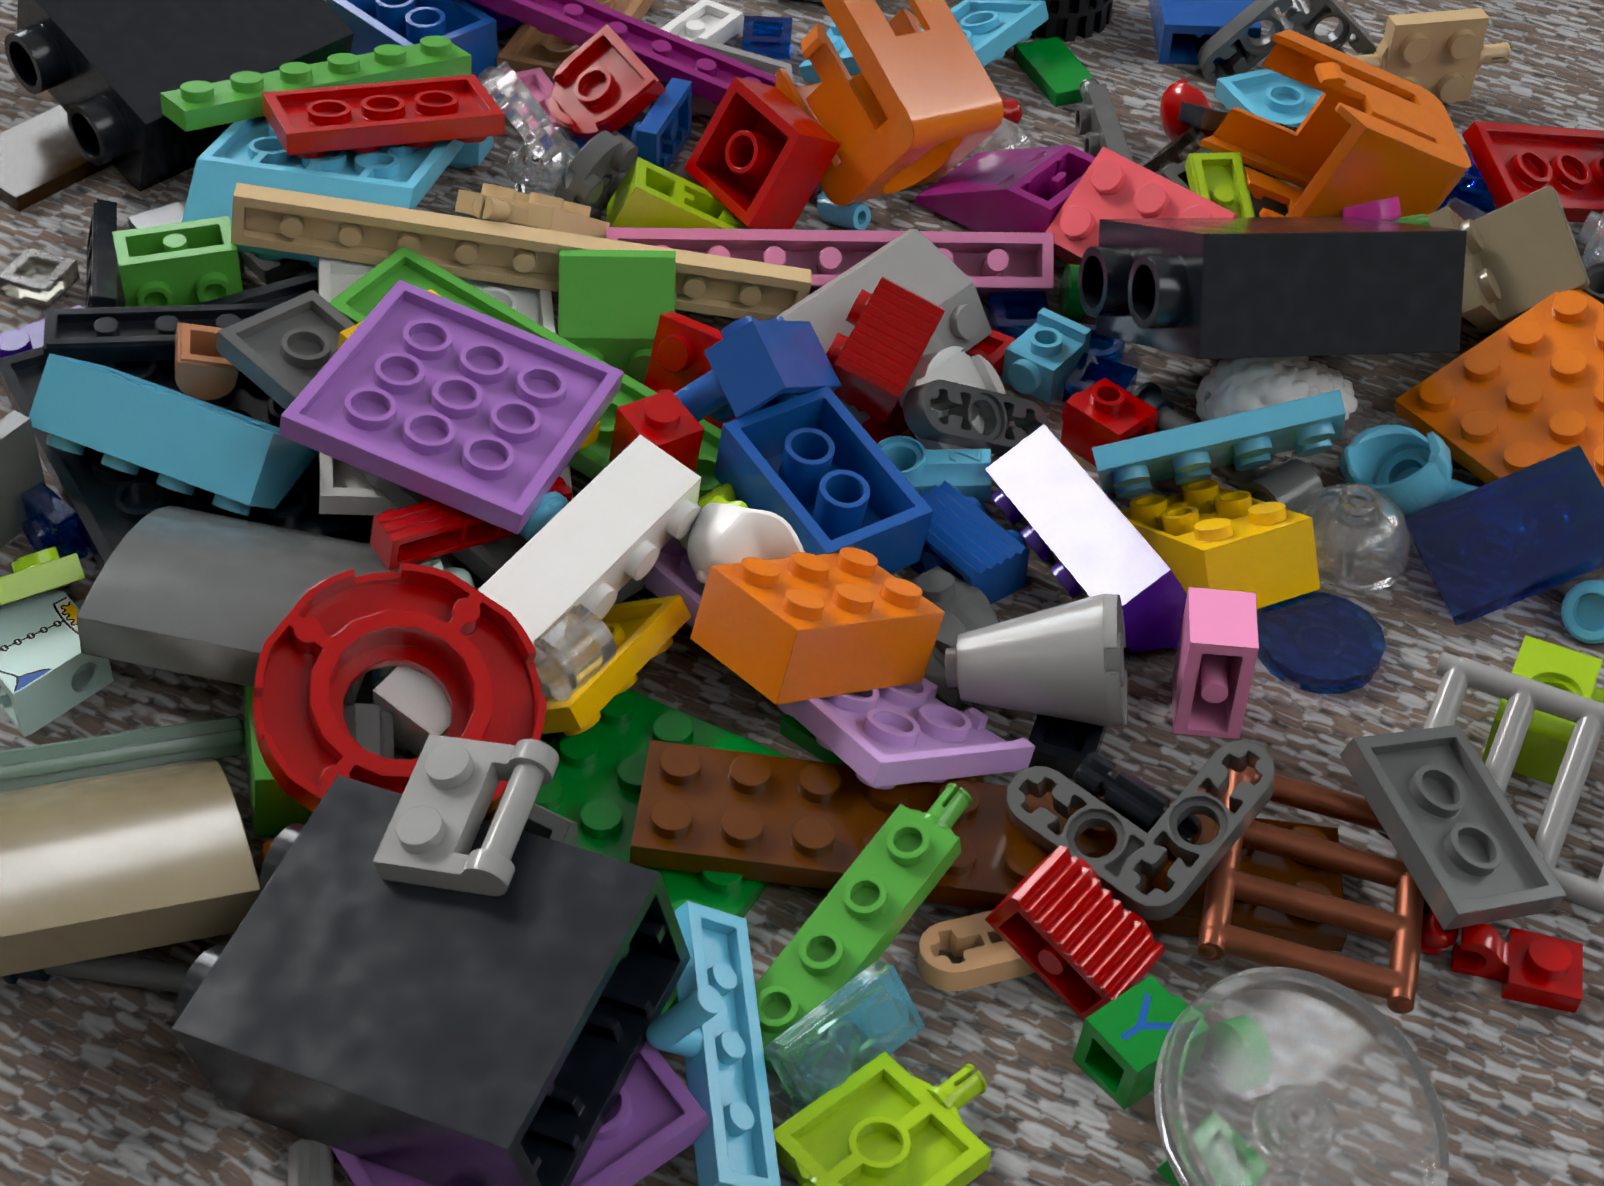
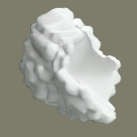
(1259, 382)

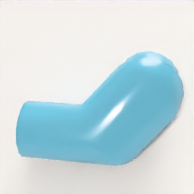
(851, 216)

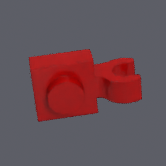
(1528, 963)

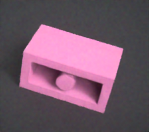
(1214, 662)

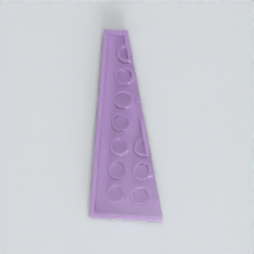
(880, 733)

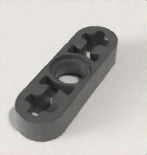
(958, 427)

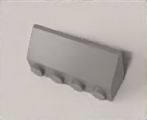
(915, 265)

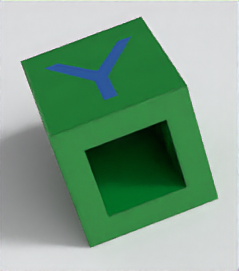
(1125, 1038)

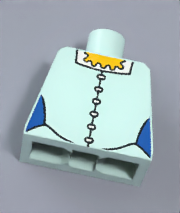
(43, 661)

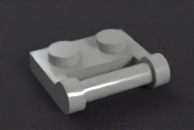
(445, 808)

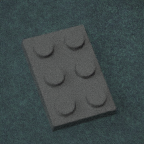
(1452, 826)

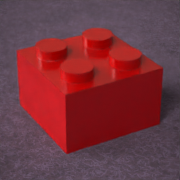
(761, 155)

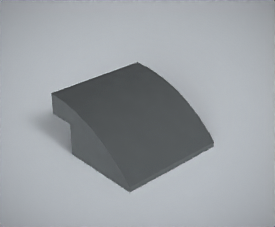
(208, 591)

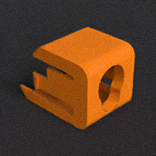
(909, 110)
(1358, 143)

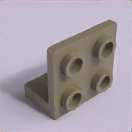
(1515, 257)

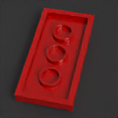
(382, 115)
(1530, 157)

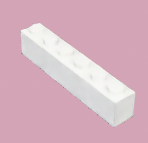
(577, 558)

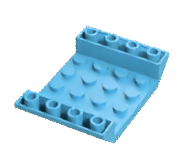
(254, 156)

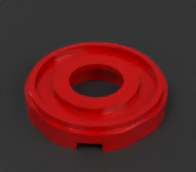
(381, 620)

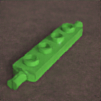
(861, 912)

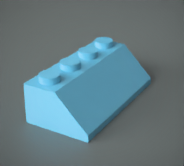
(166, 433)

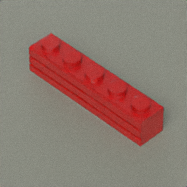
(434, 530)

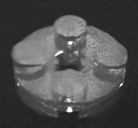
(519, 103)

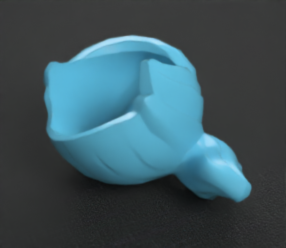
(1403, 467)

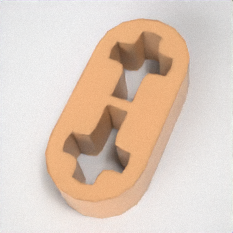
(984, 954)

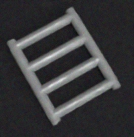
(1523, 698)

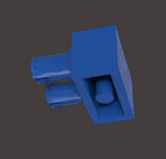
(757, 368)

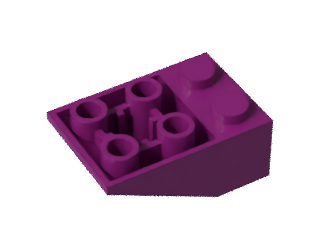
(1008, 188)

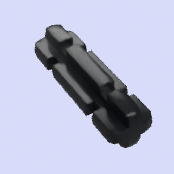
(1130, 796)

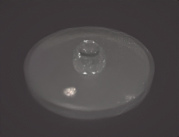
(1295, 1087)

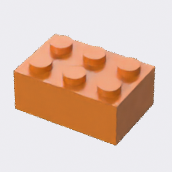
(816, 625)

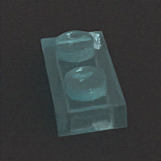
(844, 1034)

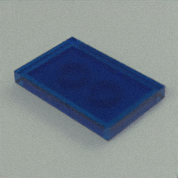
(1513, 536)

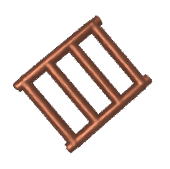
(1401, 928)

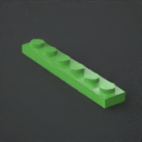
(240, 98)

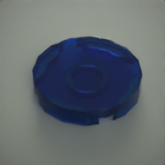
(1320, 643)

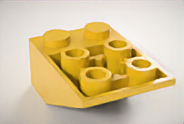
(1230, 541)

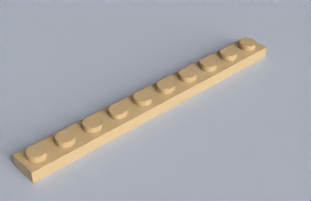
(493, 249)

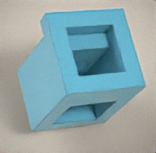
(1045, 355)

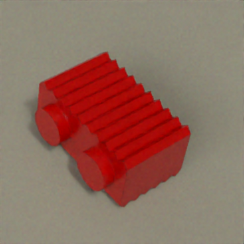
(883, 347)
(1075, 933)

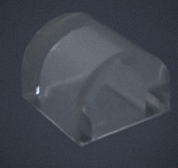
(572, 653)

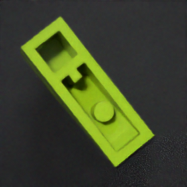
(664, 200)

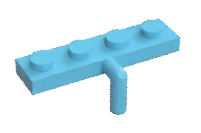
(722, 1048)

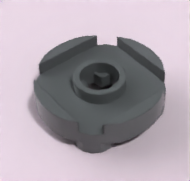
(599, 171)

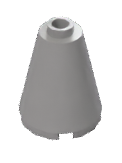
(1048, 663)

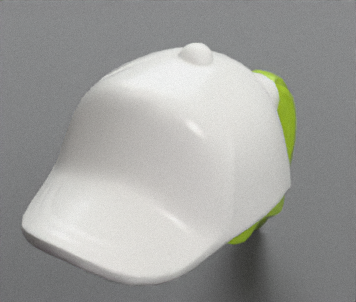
(732, 531)

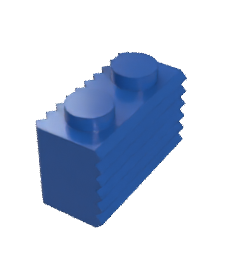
(972, 544)

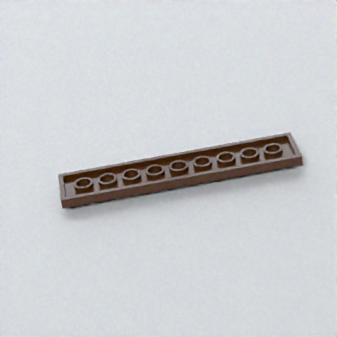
(814, 818)

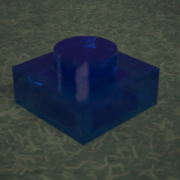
(767, 36)
(1015, 311)
(1093, 369)
(52, 522)

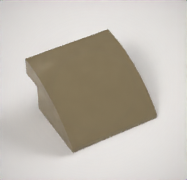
(120, 864)

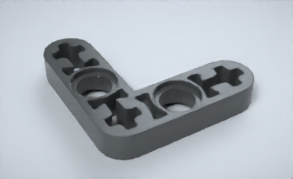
(1299, 17)
(1142, 851)

